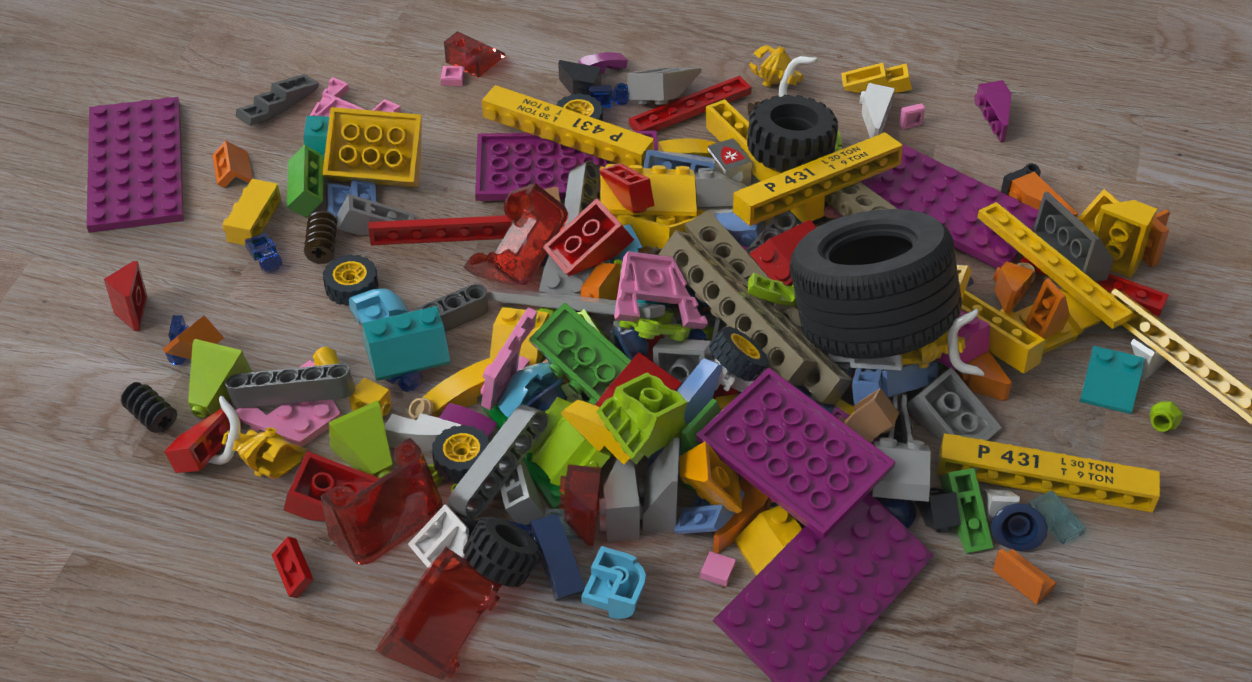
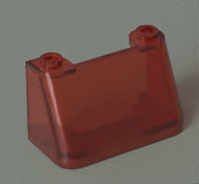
(520, 253)
(385, 511)
(439, 616)

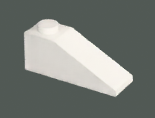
(876, 107)

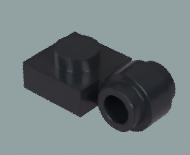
(1007, 180)

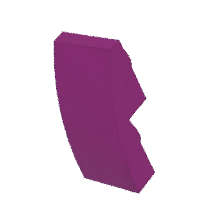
(608, 59)
(468, 417)

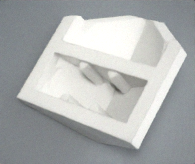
(440, 532)

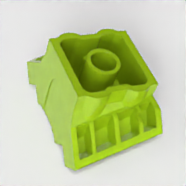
(644, 416)
(564, 446)

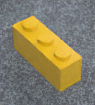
(252, 211)

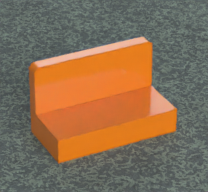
(231, 162)
(1157, 239)
(1023, 575)

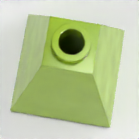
(209, 371)
(362, 440)

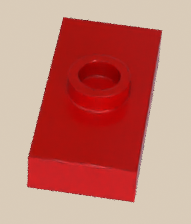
(292, 567)

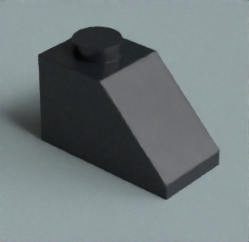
(578, 76)
(941, 510)

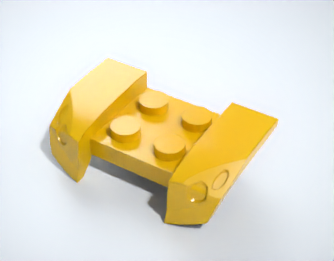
(1079, 319)

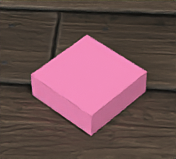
(452, 75)
(912, 116)
(717, 568)

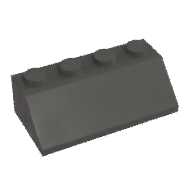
(1072, 239)

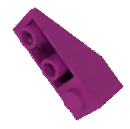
(995, 102)

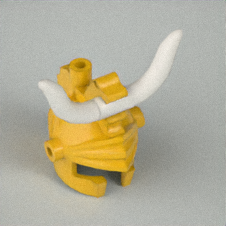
(779, 68)
(948, 344)
(263, 452)

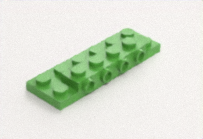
(579, 353)

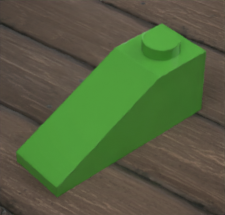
(974, 527)

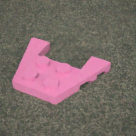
(332, 96)
(656, 280)
(507, 361)
(294, 421)

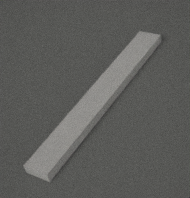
(577, 303)

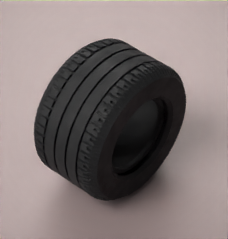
(876, 283)

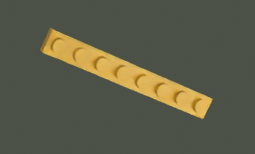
(1055, 265)

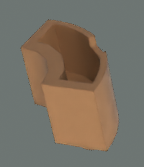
(872, 416)

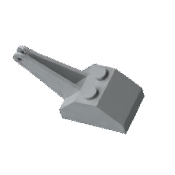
(912, 463)

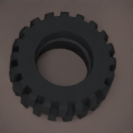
(791, 131)

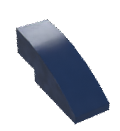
(557, 557)

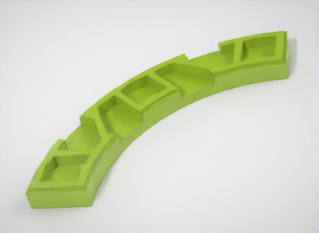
(771, 290)

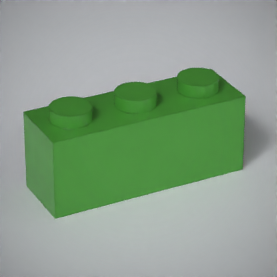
(305, 181)

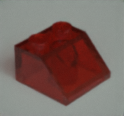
(471, 54)
(581, 500)

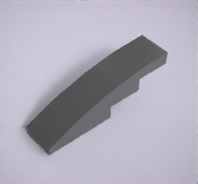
(280, 98)

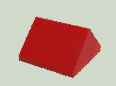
(127, 294)

